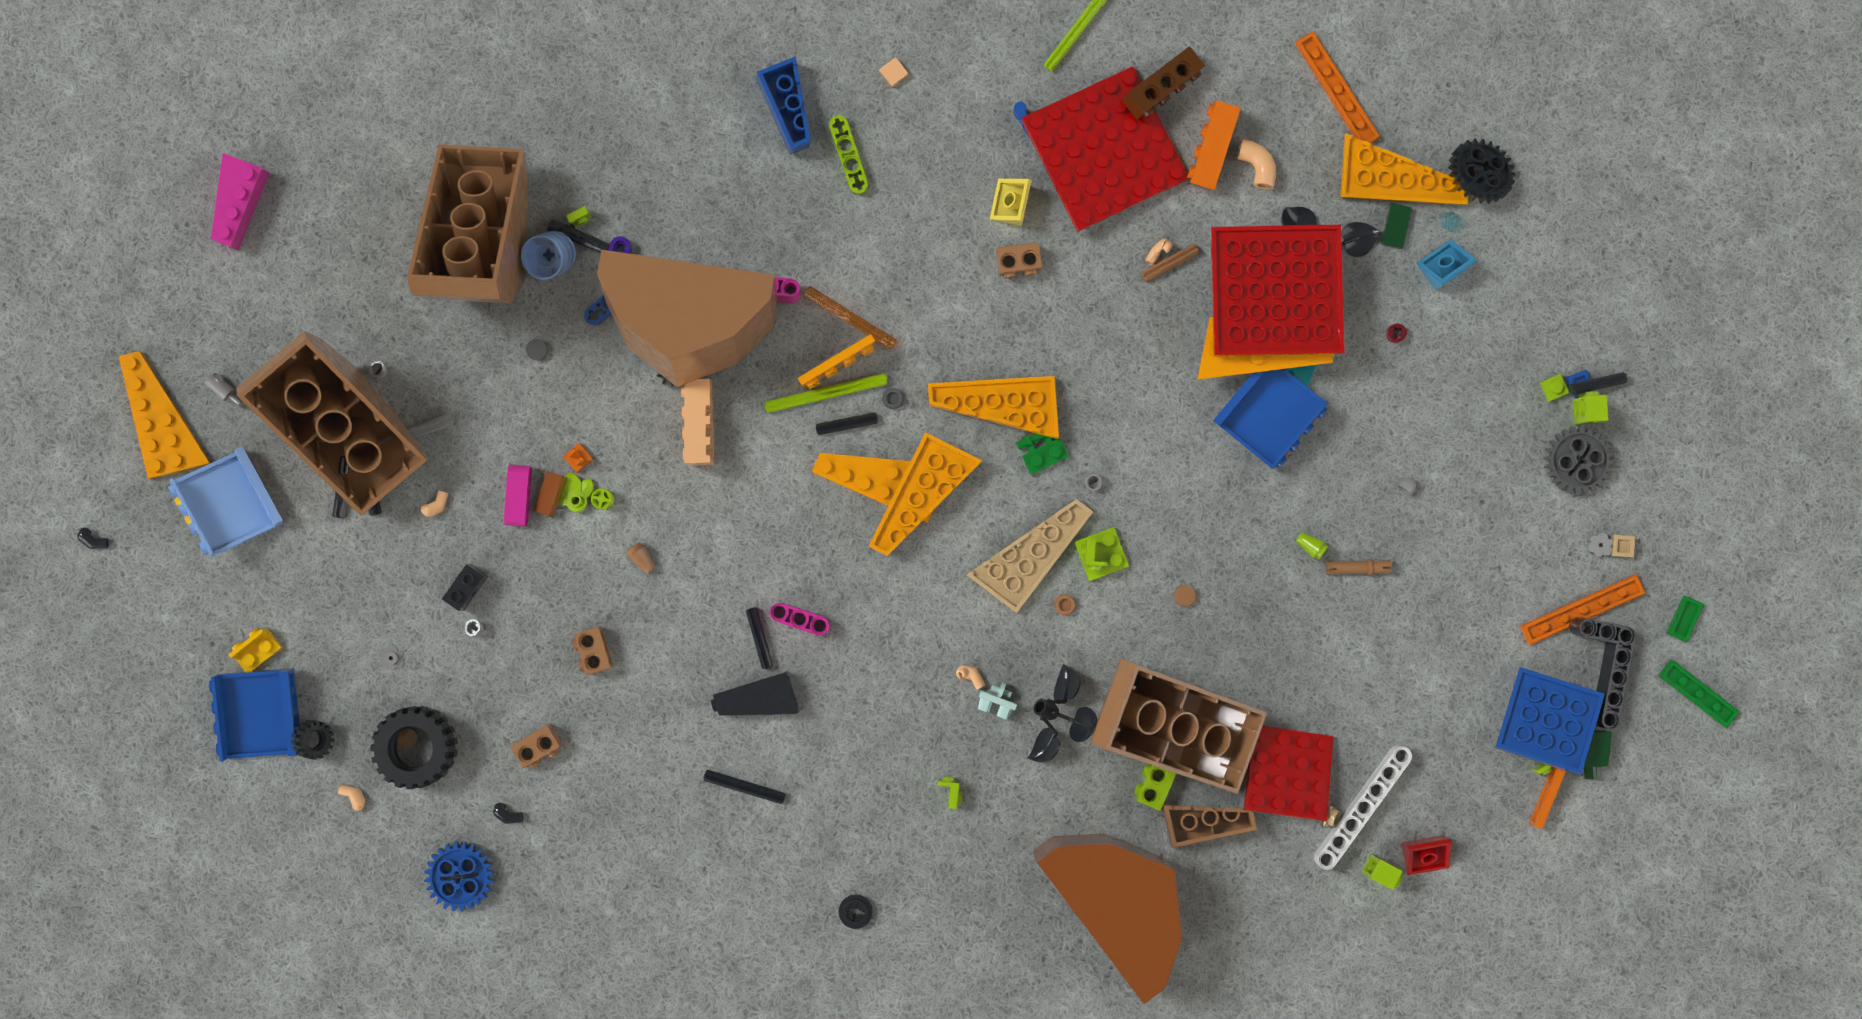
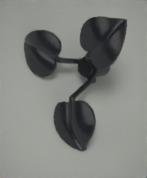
(1357, 236)
(1085, 721)

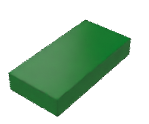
(1685, 619)

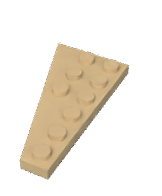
(1024, 563)

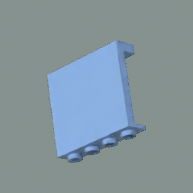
(225, 503)

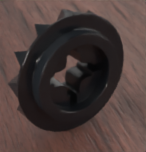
(861, 919)

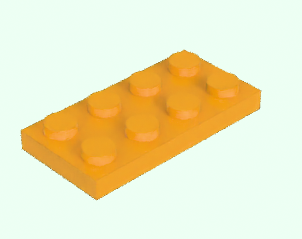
(844, 358)

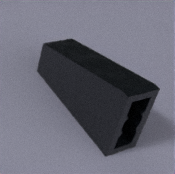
(762, 697)

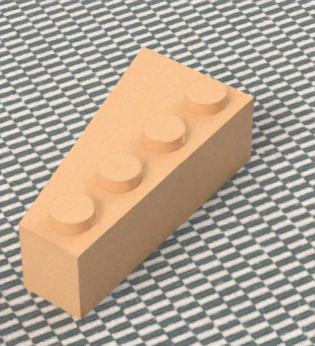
(698, 422)

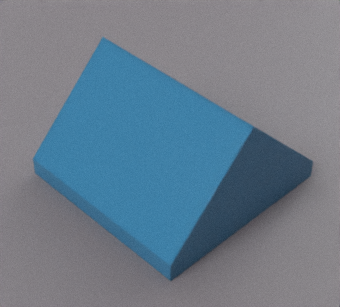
(1445, 263)

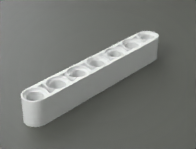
(1372, 801)

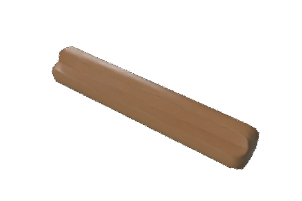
(1170, 262)

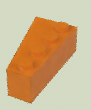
(1214, 144)

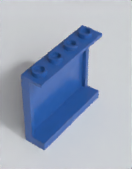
(1271, 414)
(254, 713)

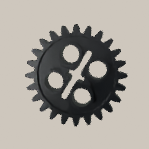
(1481, 171)

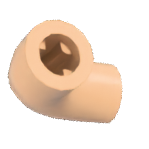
(1261, 160)

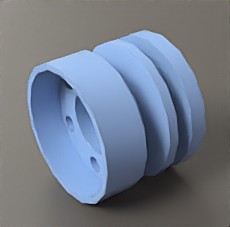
(540, 262)

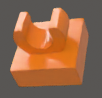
(578, 457)

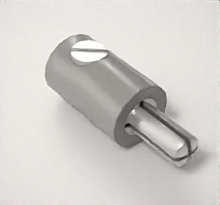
(222, 389)

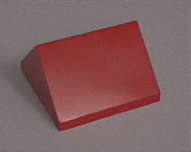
(1426, 854)

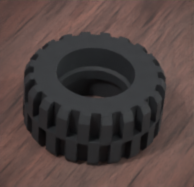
(386, 753)

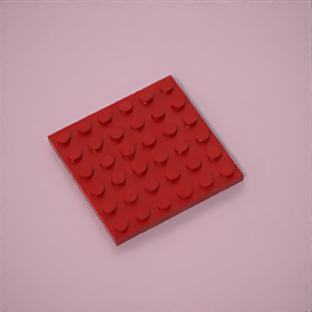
(1101, 152)
(1277, 290)

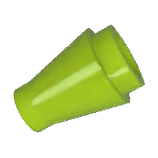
(1312, 545)

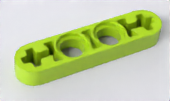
(851, 154)

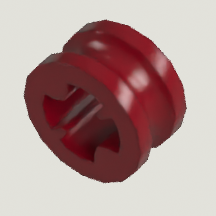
(1403, 333)

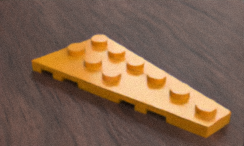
(1384, 175)
(1221, 366)
(1012, 402)
(161, 429)
(865, 475)
(927, 481)

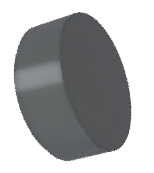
(537, 349)
(892, 398)

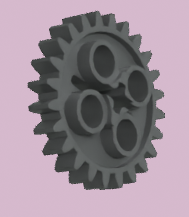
(1593, 471)

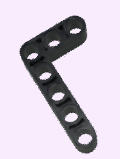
(1610, 664)

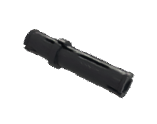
(558, 226)

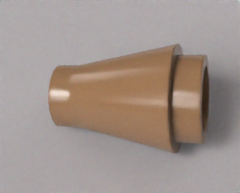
(639, 555)

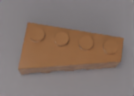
(1200, 824)

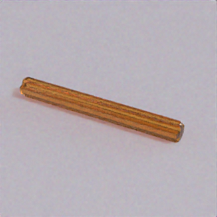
(849, 317)

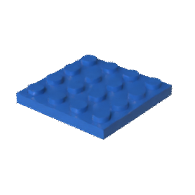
(1550, 721)

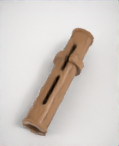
(1359, 567)

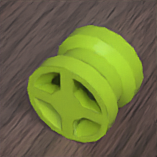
(598, 499)

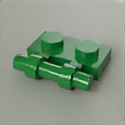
(1043, 456)

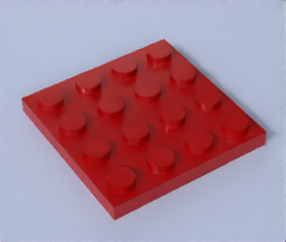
(1289, 774)

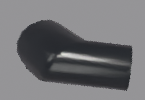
(89, 541)
(504, 816)

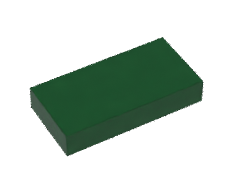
(1396, 225)

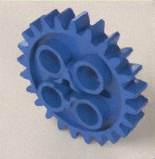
(456, 857)

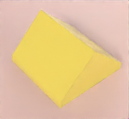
(1010, 201)

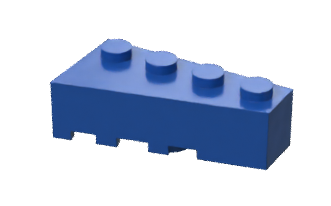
(785, 100)

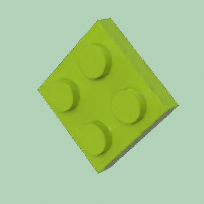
(1106, 550)

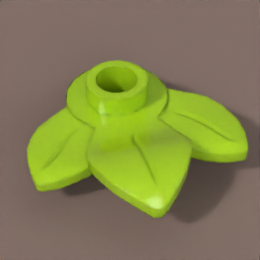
(576, 489)

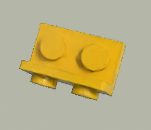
(256, 649)

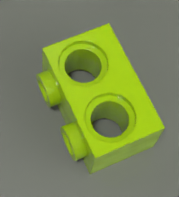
(1590, 408)
(1160, 787)

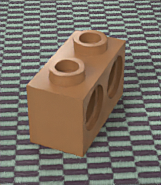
(1018, 253)
(598, 649)
(534, 742)

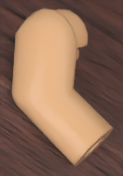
(1157, 249)
(435, 507)
(970, 673)
(354, 794)

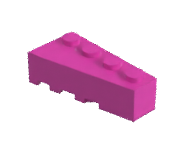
(236, 200)

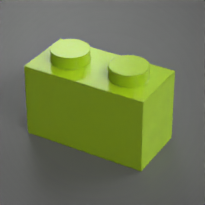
(1382, 872)

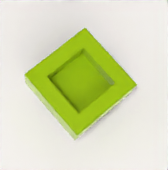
(579, 217)
(1554, 387)

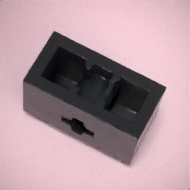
(465, 587)

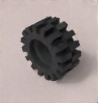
(301, 739)

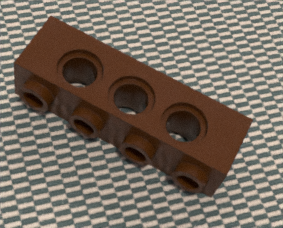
(1186, 61)

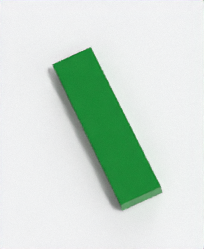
(1698, 693)

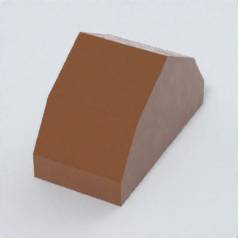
(1122, 900)

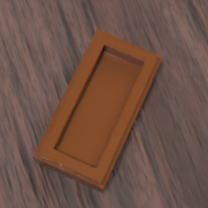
(549, 494)

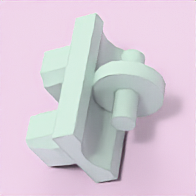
(1005, 706)

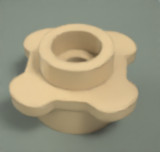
(1333, 817)

